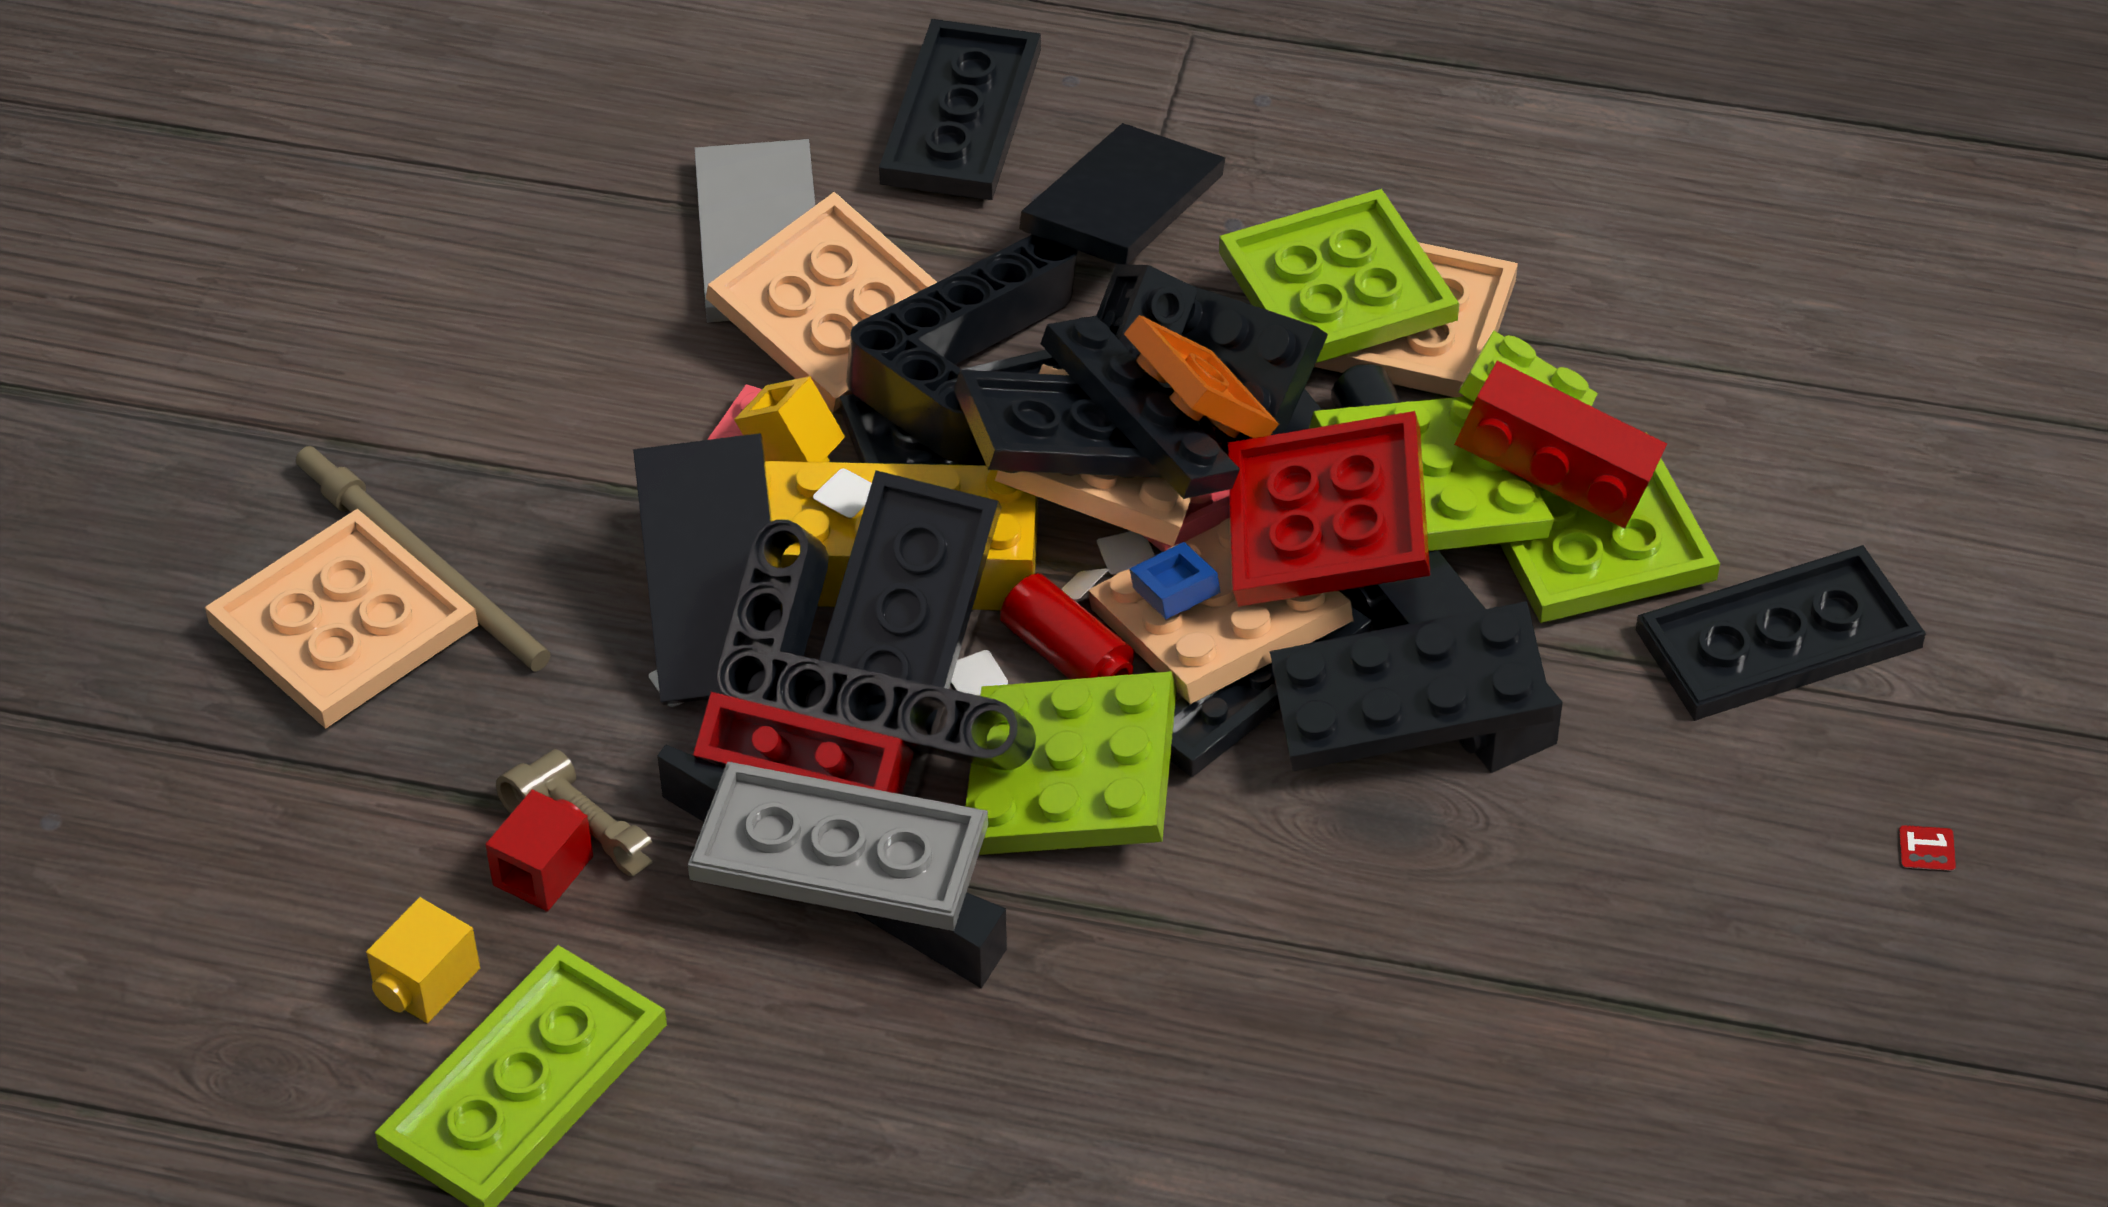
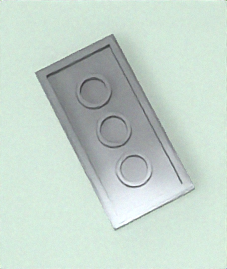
(747, 199)
(839, 845)

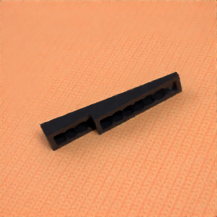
(968, 950)

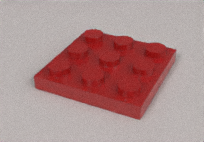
(1328, 509)

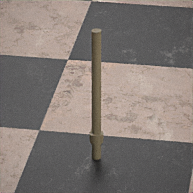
(348, 492)

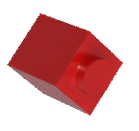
(540, 849)

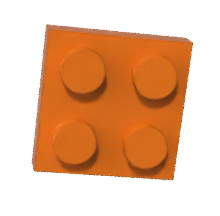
(1199, 380)

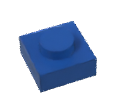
(1175, 580)

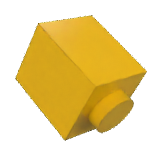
(792, 422)
(422, 960)

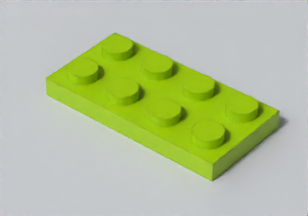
(521, 1079)

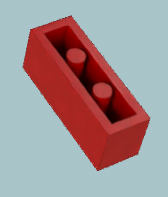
(1560, 444)
(800, 745)

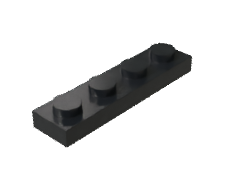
(1139, 407)
(1223, 718)

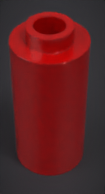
(1064, 631)

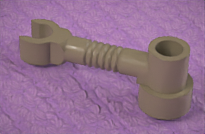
(553, 777)

